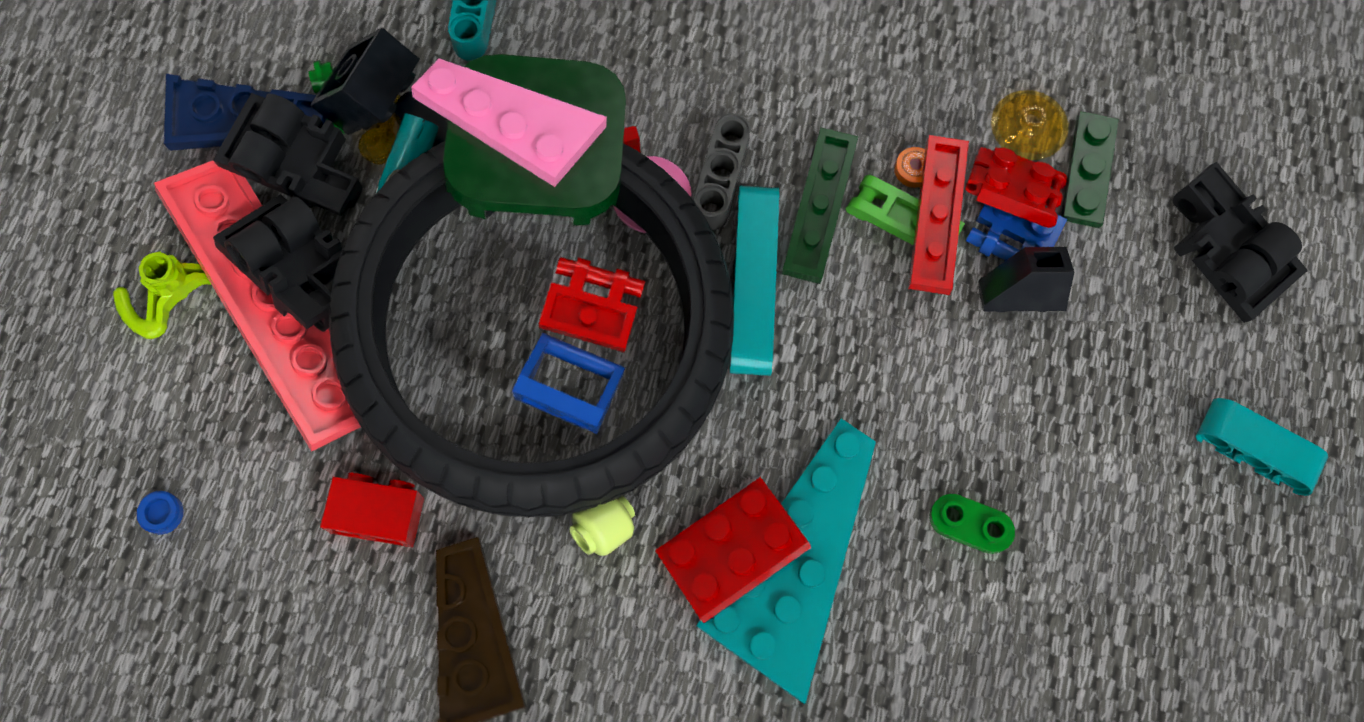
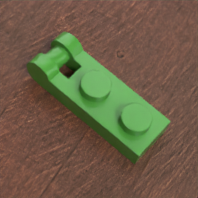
(897, 213)

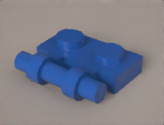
(1012, 226)

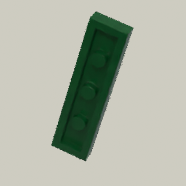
(820, 205)

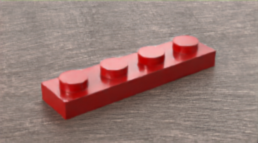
(939, 215)

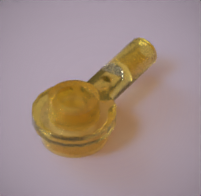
(378, 141)

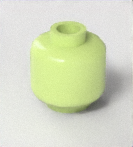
(603, 527)

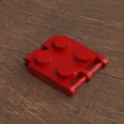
(1017, 185)

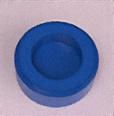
(159, 512)

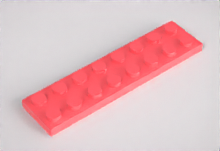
(291, 356)

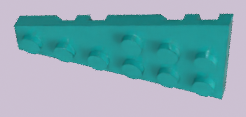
(785, 617)

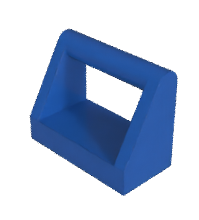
(559, 403)

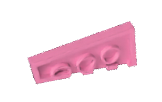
(515, 121)

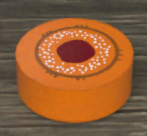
(910, 166)

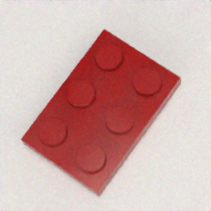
(732, 549)

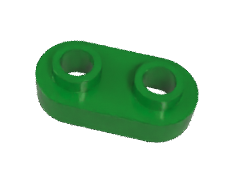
(973, 524)

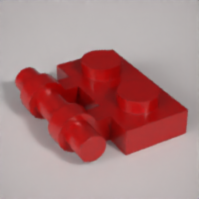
(587, 315)

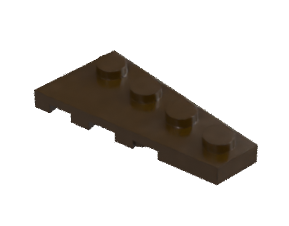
(475, 657)

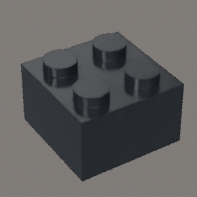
(366, 82)

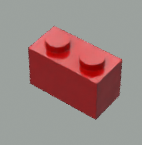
(373, 510)

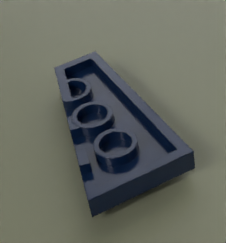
(203, 112)

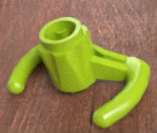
(167, 284)

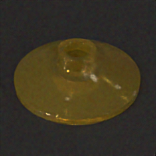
(1024, 137)

